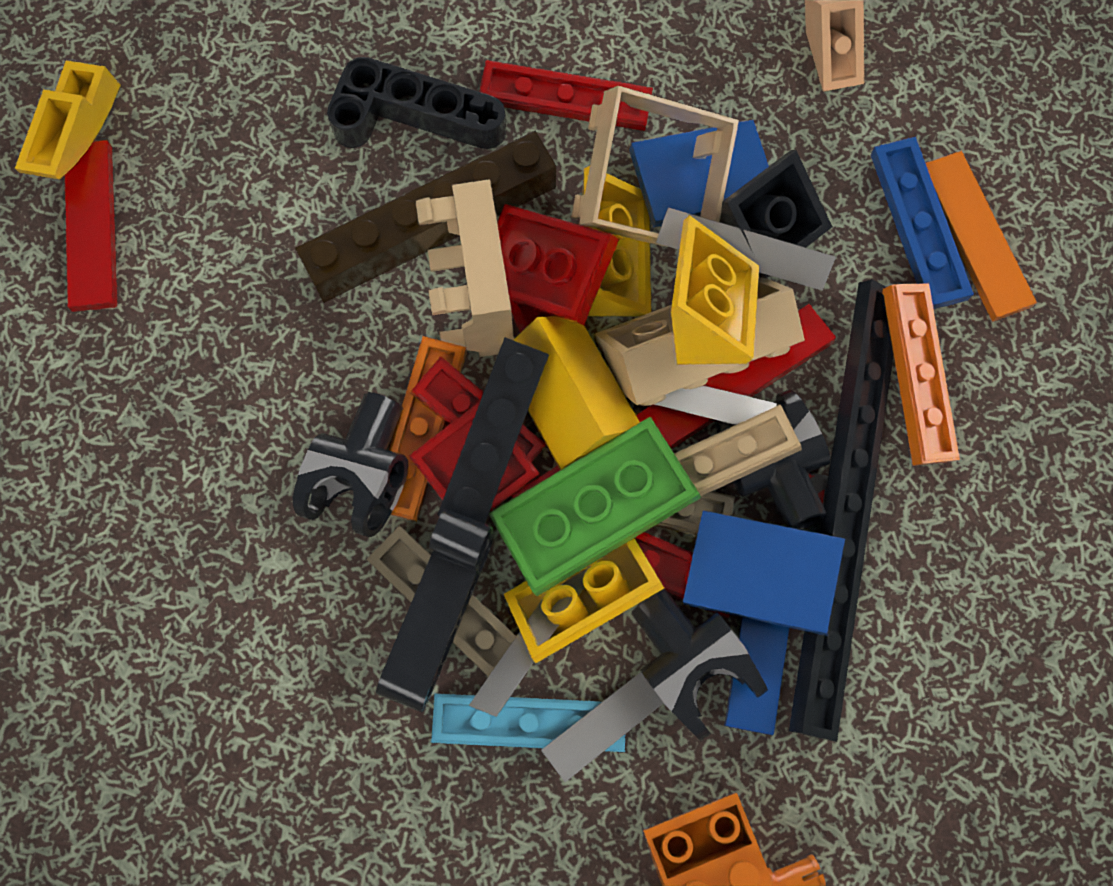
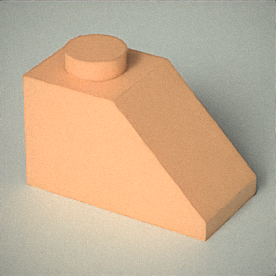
(836, 41)

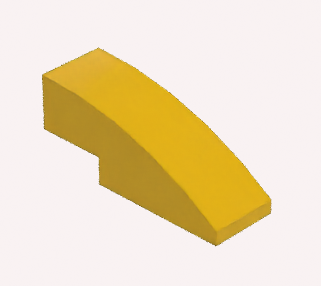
(67, 120)

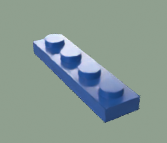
(921, 221)

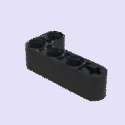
(429, 96)
(429, 628)

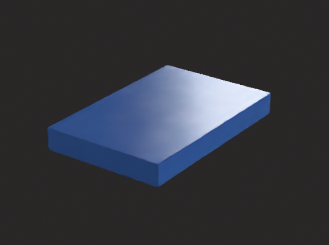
(678, 181)
(764, 572)

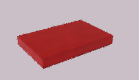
(553, 262)

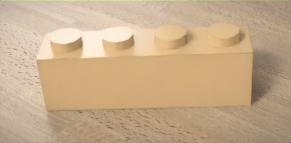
(645, 356)

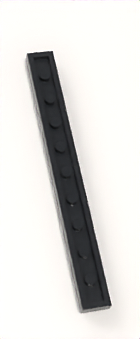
(848, 509)

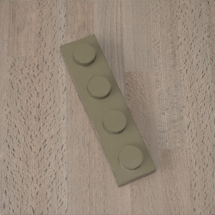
(480, 633)

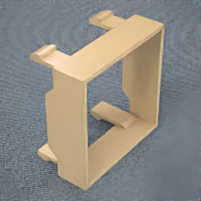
(715, 143)
(486, 294)

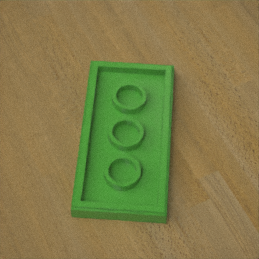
(594, 506)

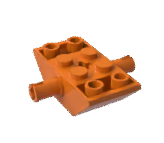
(719, 849)

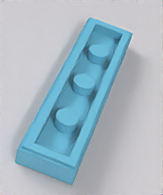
(519, 723)

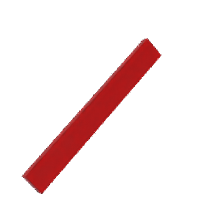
(762, 372)

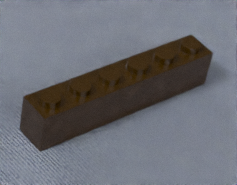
(393, 233)

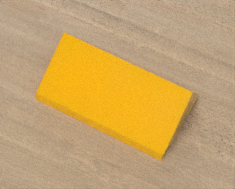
(628, 276)
(713, 299)
(577, 395)
(609, 589)

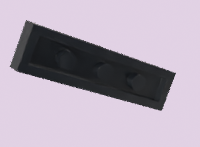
(494, 430)

